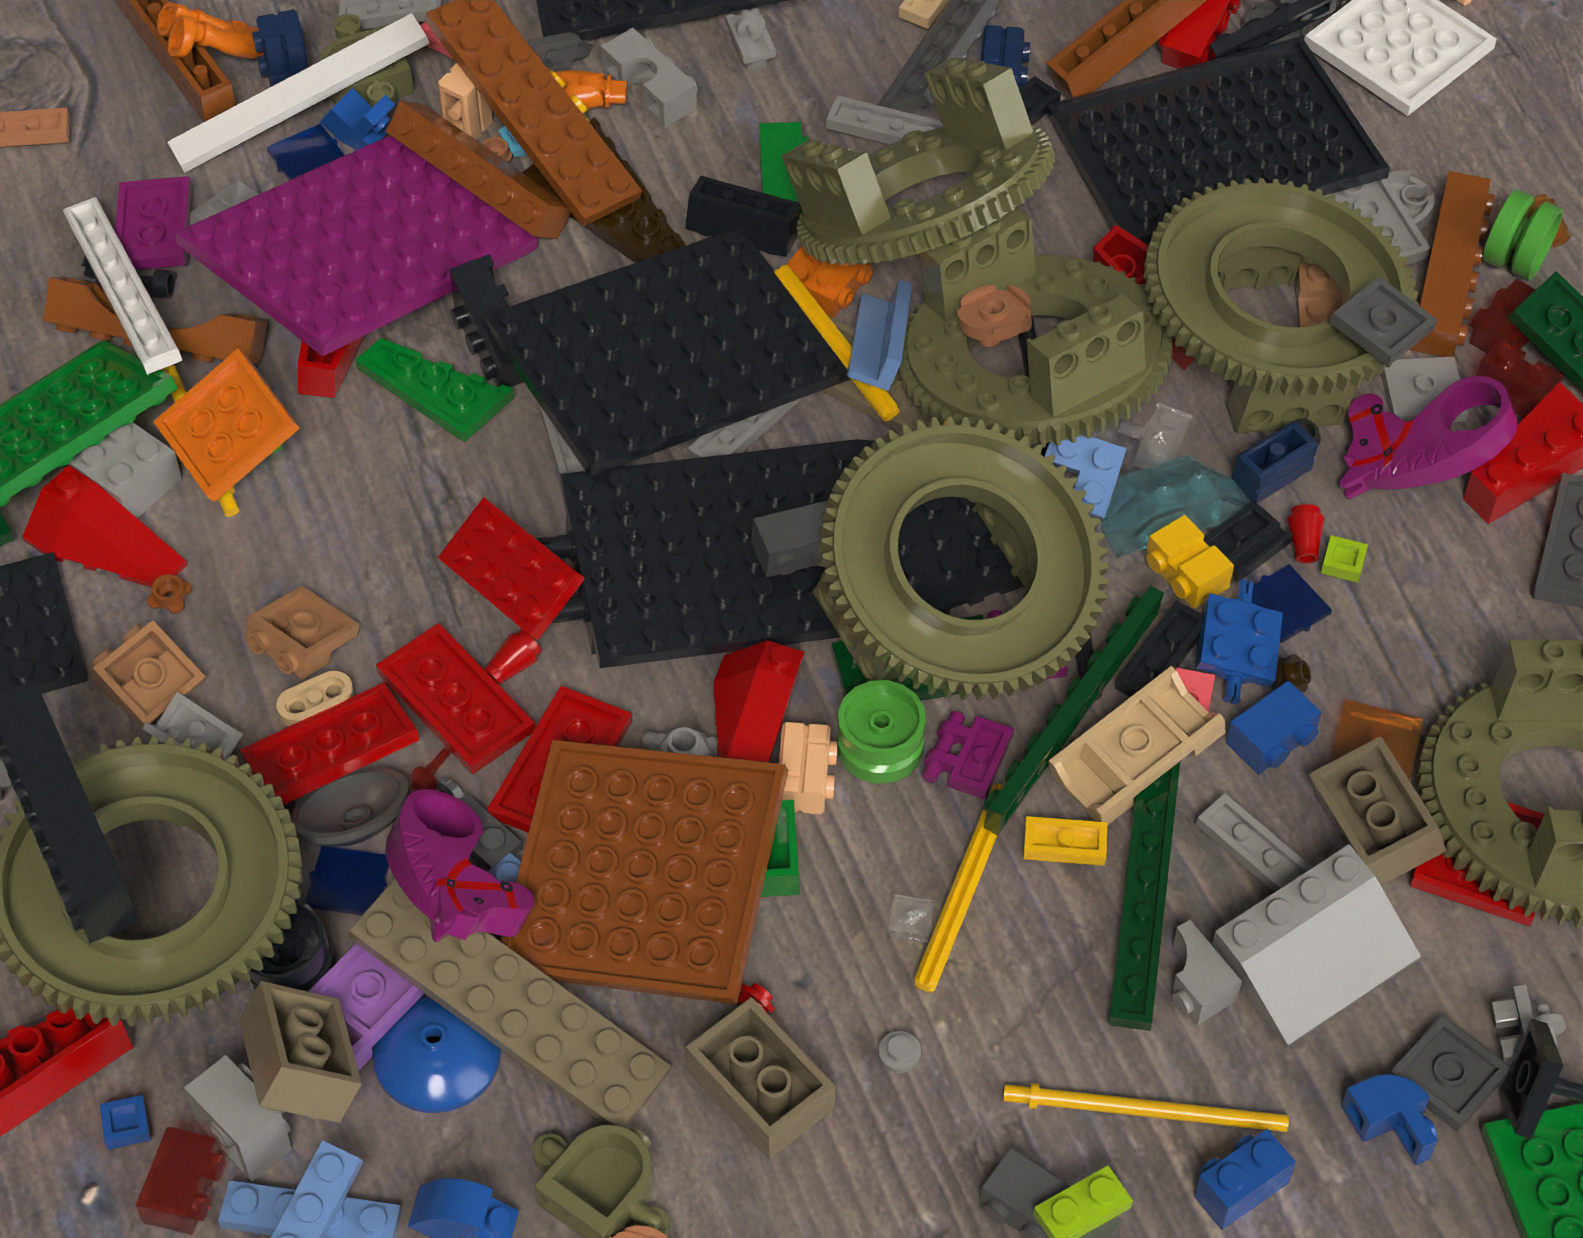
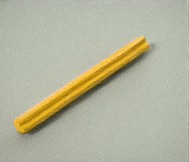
(877, 397)
(955, 906)

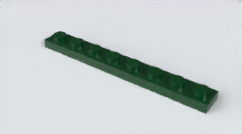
(1064, 719)
(1144, 904)

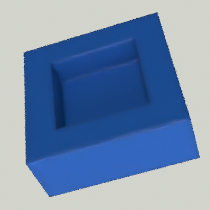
(125, 1122)

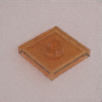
(1365, 723)

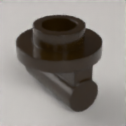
(1292, 670)

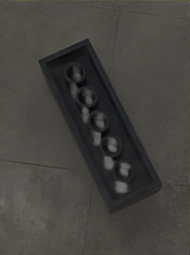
(61, 816)

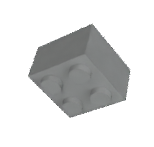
(130, 467)
(229, 1110)

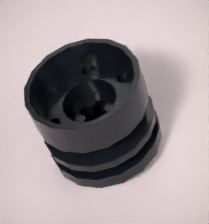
(301, 957)

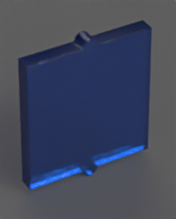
(304, 152)
(1292, 596)
(347, 880)

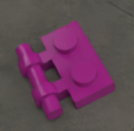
(979, 758)

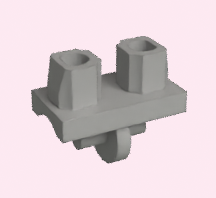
(751, 38)
(1518, 1012)

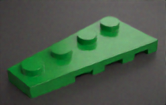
(434, 389)

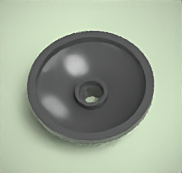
(351, 807)

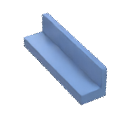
(879, 337)

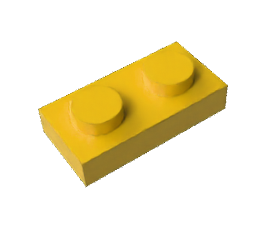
(1065, 840)

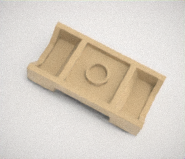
(1135, 746)

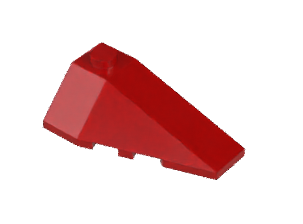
(94, 529)
(753, 699)

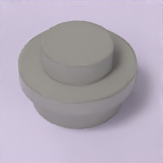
(899, 1051)

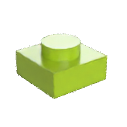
(1344, 558)

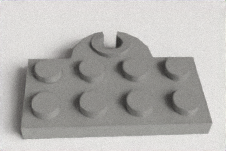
(1390, 208)

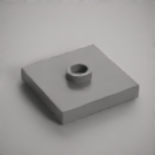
(1416, 383)

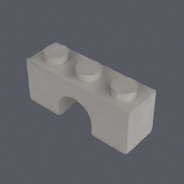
(667, 90)

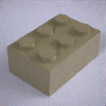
(1378, 810)
(299, 1052)
(760, 1078)

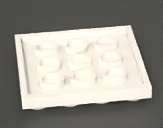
(1400, 47)

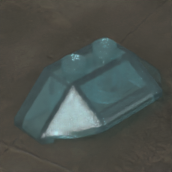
(1164, 493)

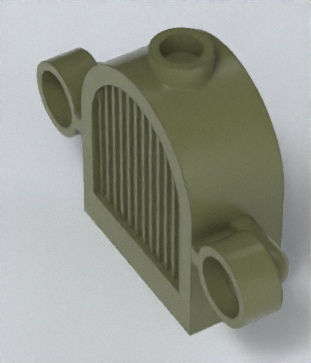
(393, 80)
(598, 1181)

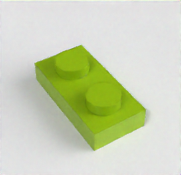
(1083, 1206)

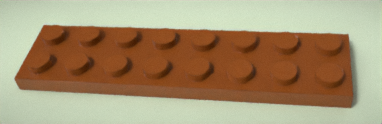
(534, 108)

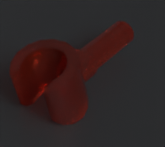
(423, 777)

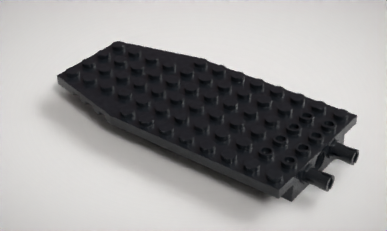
(677, 564)

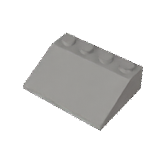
(1316, 945)

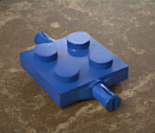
(1239, 641)

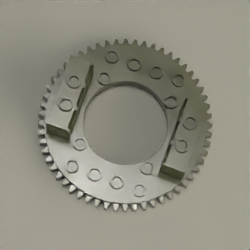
(980, 134)
(1257, 240)
(1079, 372)
(1030, 516)
(1528, 706)
(208, 953)

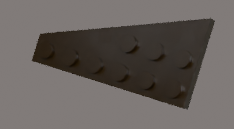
(633, 230)

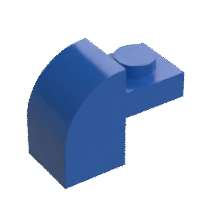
(356, 121)
(1395, 1105)
(461, 1210)

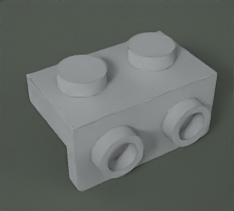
(189, 720)

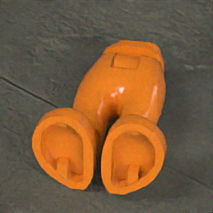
(195, 26)
(594, 88)

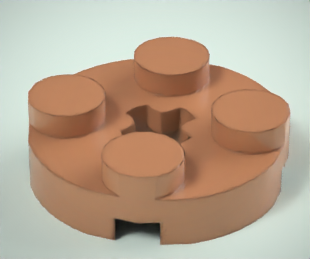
(1008, 318)

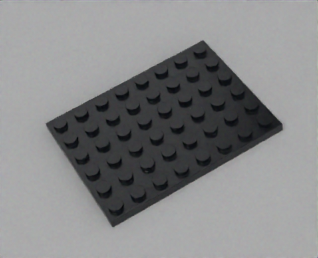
(1215, 123)
(665, 350)

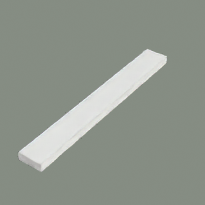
(298, 92)
(122, 286)

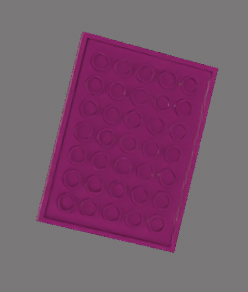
(353, 243)

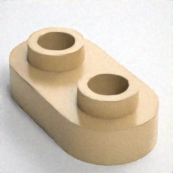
(313, 696)

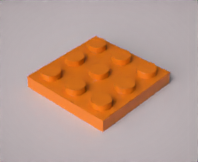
(226, 425)

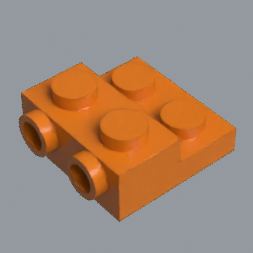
(830, 284)

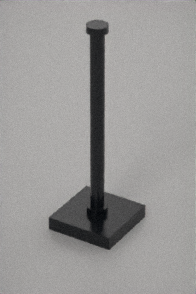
(1534, 1078)

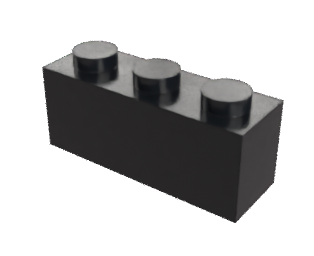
(725, 206)

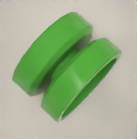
(1522, 234)
(881, 731)

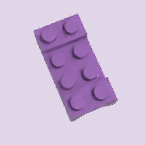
(369, 997)

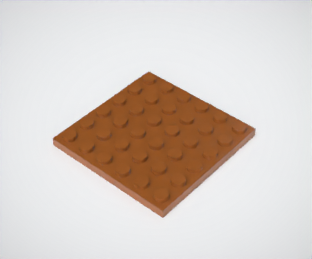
(647, 869)

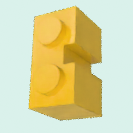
(1188, 561)

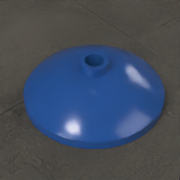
(436, 1074)

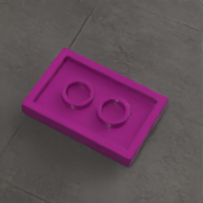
(150, 217)

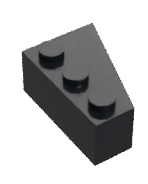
(473, 298)

